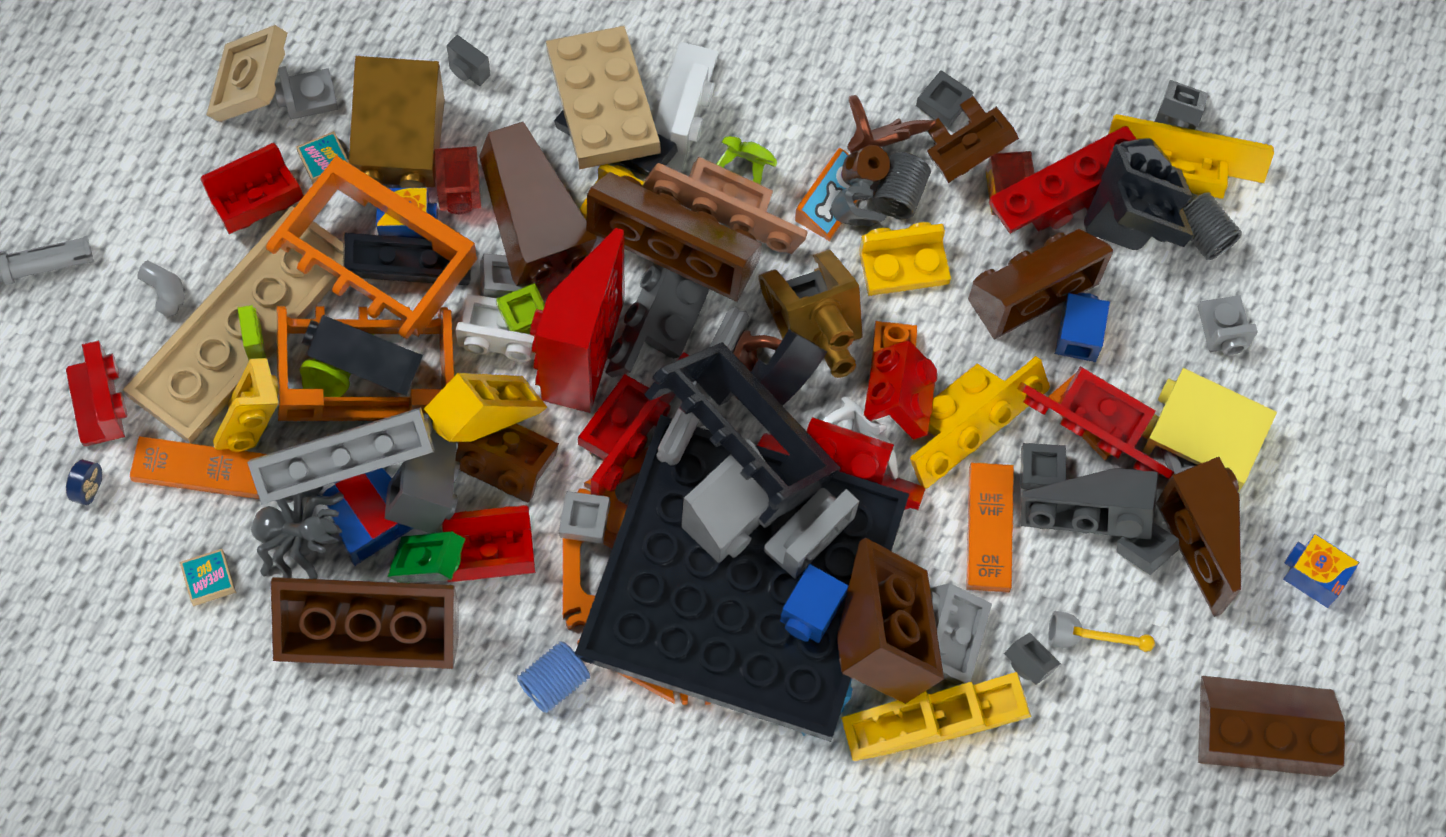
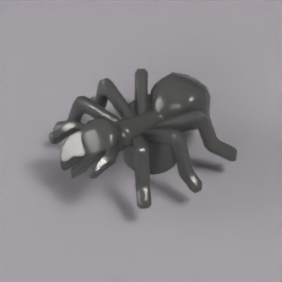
(295, 531)

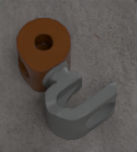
(860, 171)

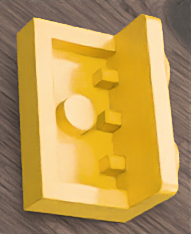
(249, 408)

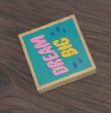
(319, 153)
(207, 577)

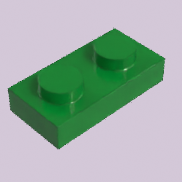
(426, 557)

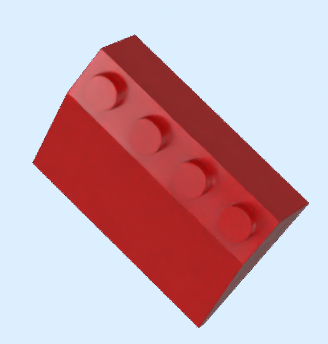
(579, 327)

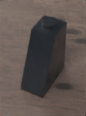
(361, 354)

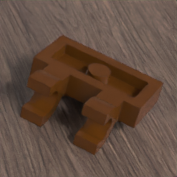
(972, 144)

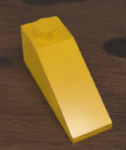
(481, 405)

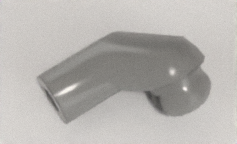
(167, 285)

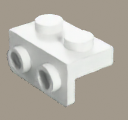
(485, 330)

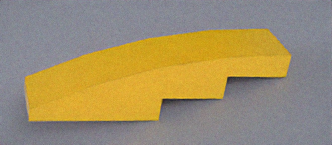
(935, 717)

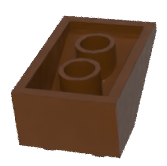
(1204, 515)
(889, 625)

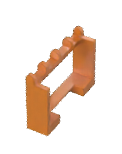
(364, 189)
(311, 403)

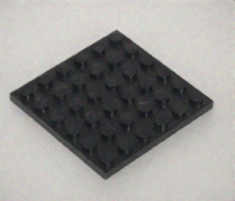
(716, 626)

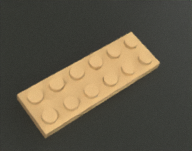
(206, 356)

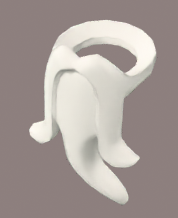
(853, 419)

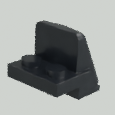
(1140, 198)

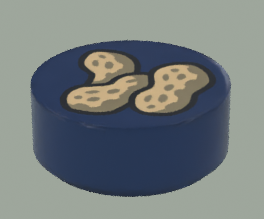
(83, 482)

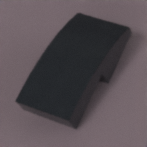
(789, 366)

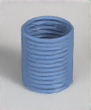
(553, 676)

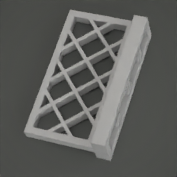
(342, 455)

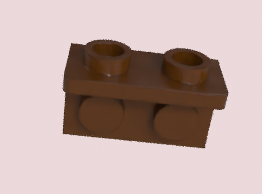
(508, 459)

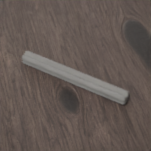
(684, 425)

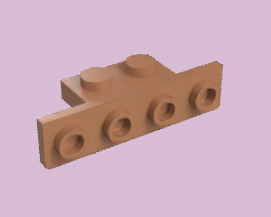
(729, 199)

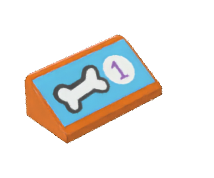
(815, 208)

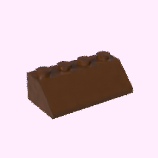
(673, 235)
(364, 623)

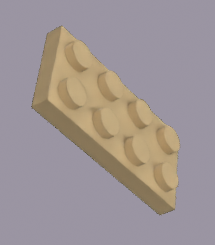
(602, 97)

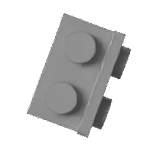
(811, 530)
(960, 630)

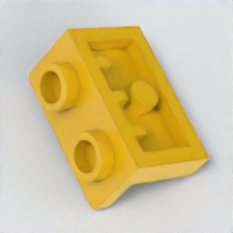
(904, 258)

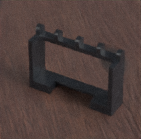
(722, 377)

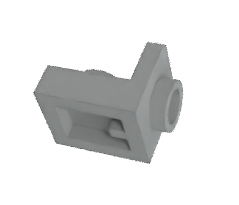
(305, 93)
(1226, 325)

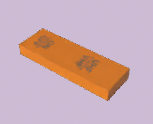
(193, 467)
(990, 527)

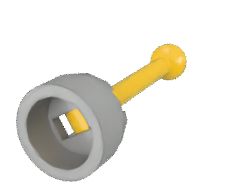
(1067, 630)

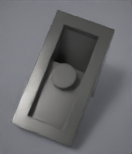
(1181, 106)

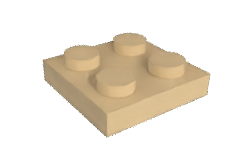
(247, 73)

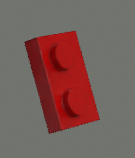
(251, 188)
(902, 387)
(94, 396)
(494, 544)

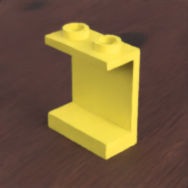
(1207, 423)

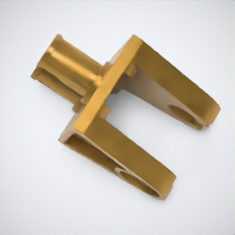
(827, 318)

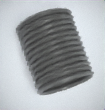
(903, 183)
(1210, 226)

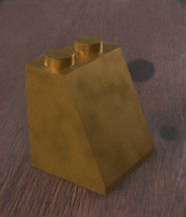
(396, 120)

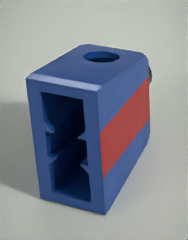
(363, 514)

